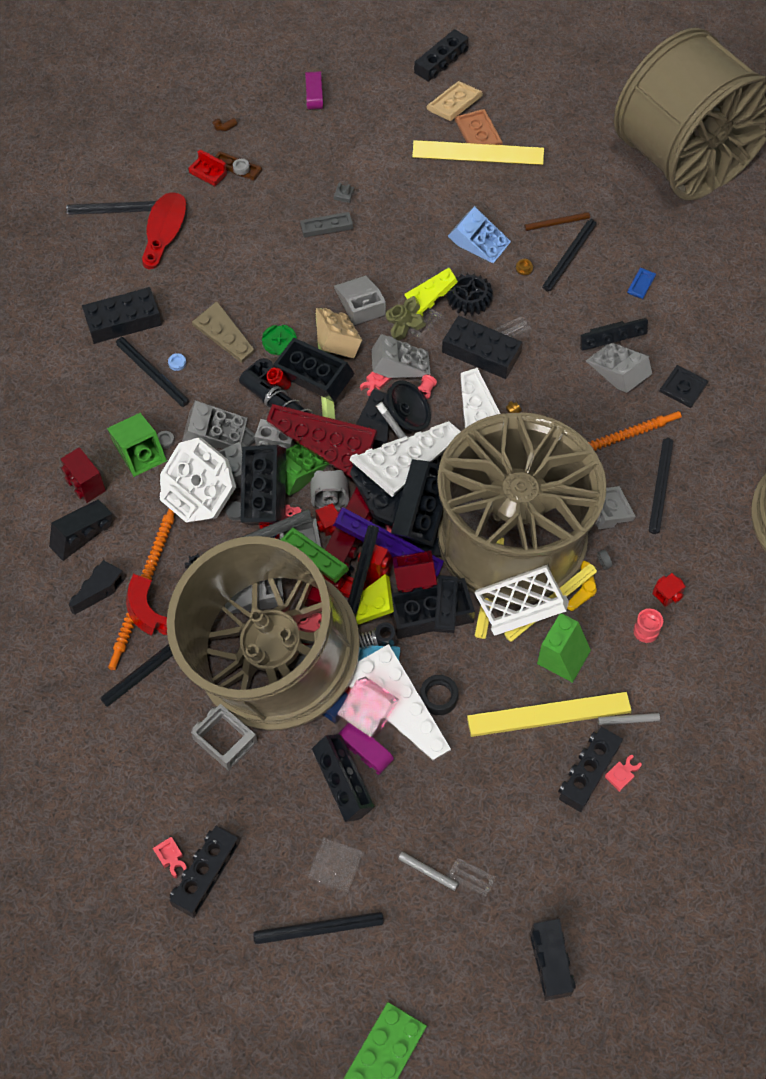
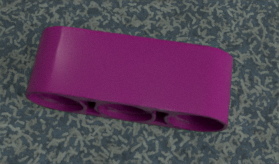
(314, 90)
(369, 750)

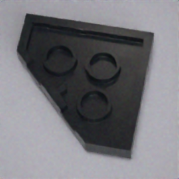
(380, 504)

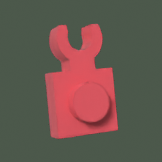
(374, 380)
(621, 774)
(169, 854)

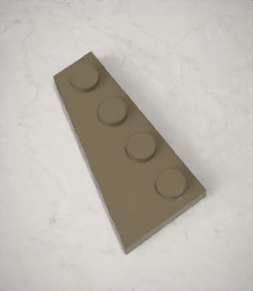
(222, 330)

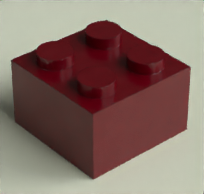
(82, 475)
(414, 571)

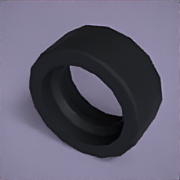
(444, 681)

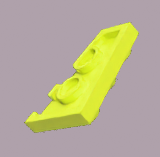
(432, 289)
(375, 601)

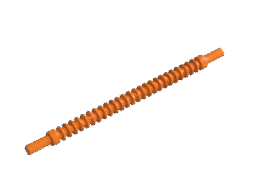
(660, 421)
(119, 646)

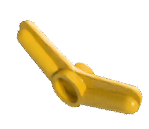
(585, 593)

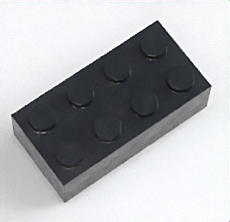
(122, 315)
(481, 347)
(314, 369)
(263, 484)
(419, 504)
(416, 610)

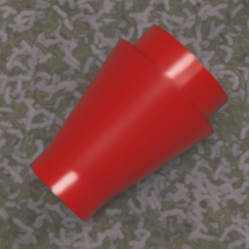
(277, 377)

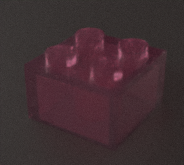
(367, 706)

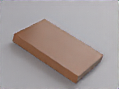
(478, 128)

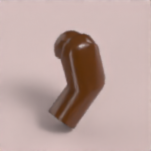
(224, 126)

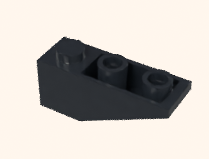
(100, 585)

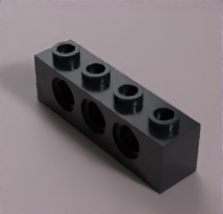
(441, 55)
(342, 777)
(578, 797)
(192, 902)

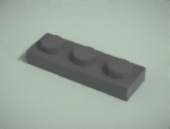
(326, 224)

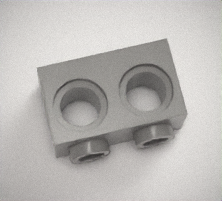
(274, 437)

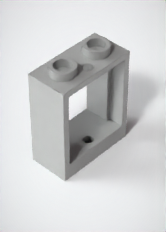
(238, 750)

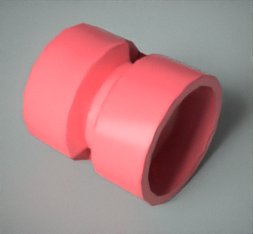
(648, 625)

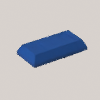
(641, 283)

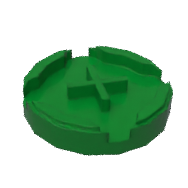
(277, 338)

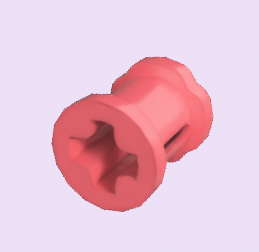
(427, 385)

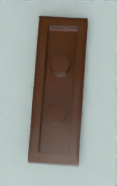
(229, 160)

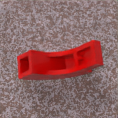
(139, 609)

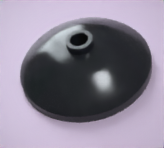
(408, 406)

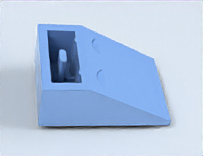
(479, 236)

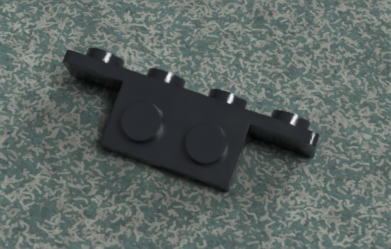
(613, 333)

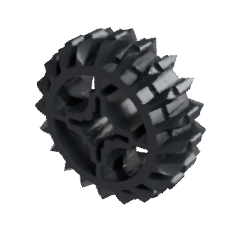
(478, 299)

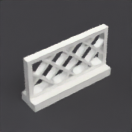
(531, 613)

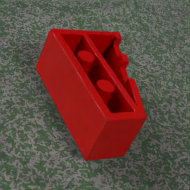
(380, 564)

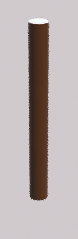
(557, 221)

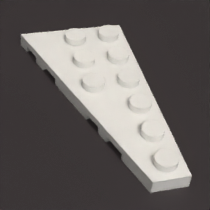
(476, 398)
(391, 462)
(409, 713)

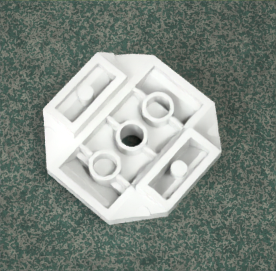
(181, 483)

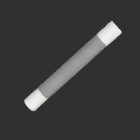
(391, 421)

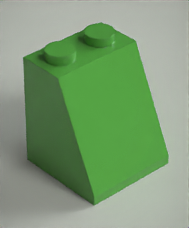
(137, 444)
(564, 648)

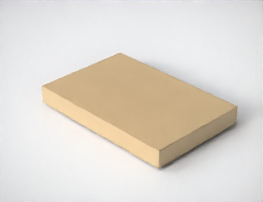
(454, 100)

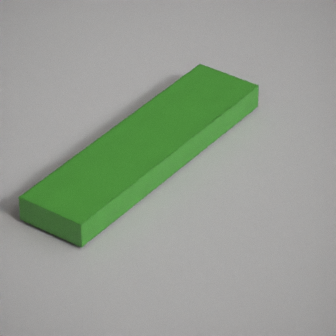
(325, 562)

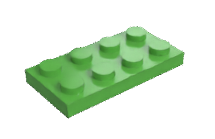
(387, 1046)

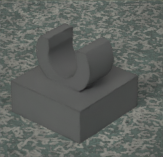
(344, 193)

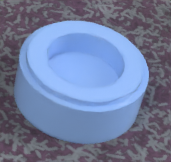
(177, 362)

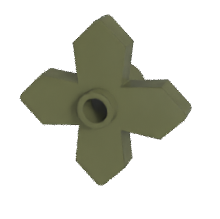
(404, 317)

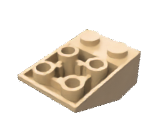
(337, 333)

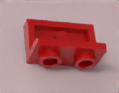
(208, 168)

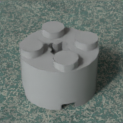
(329, 488)

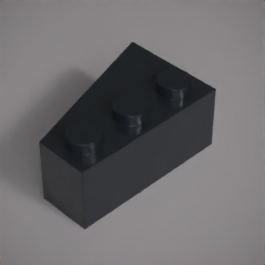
(374, 419)
(78, 528)
(552, 959)

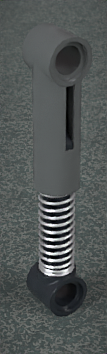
(366, 640)

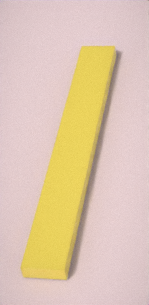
(478, 152)
(548, 714)

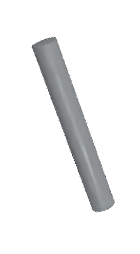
(628, 719)
(428, 871)

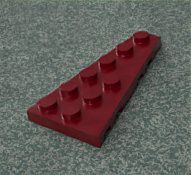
(323, 436)

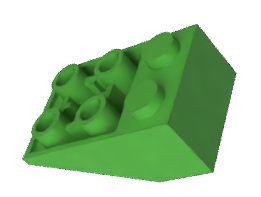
(300, 467)

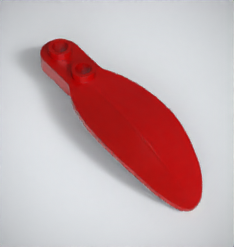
(163, 226)

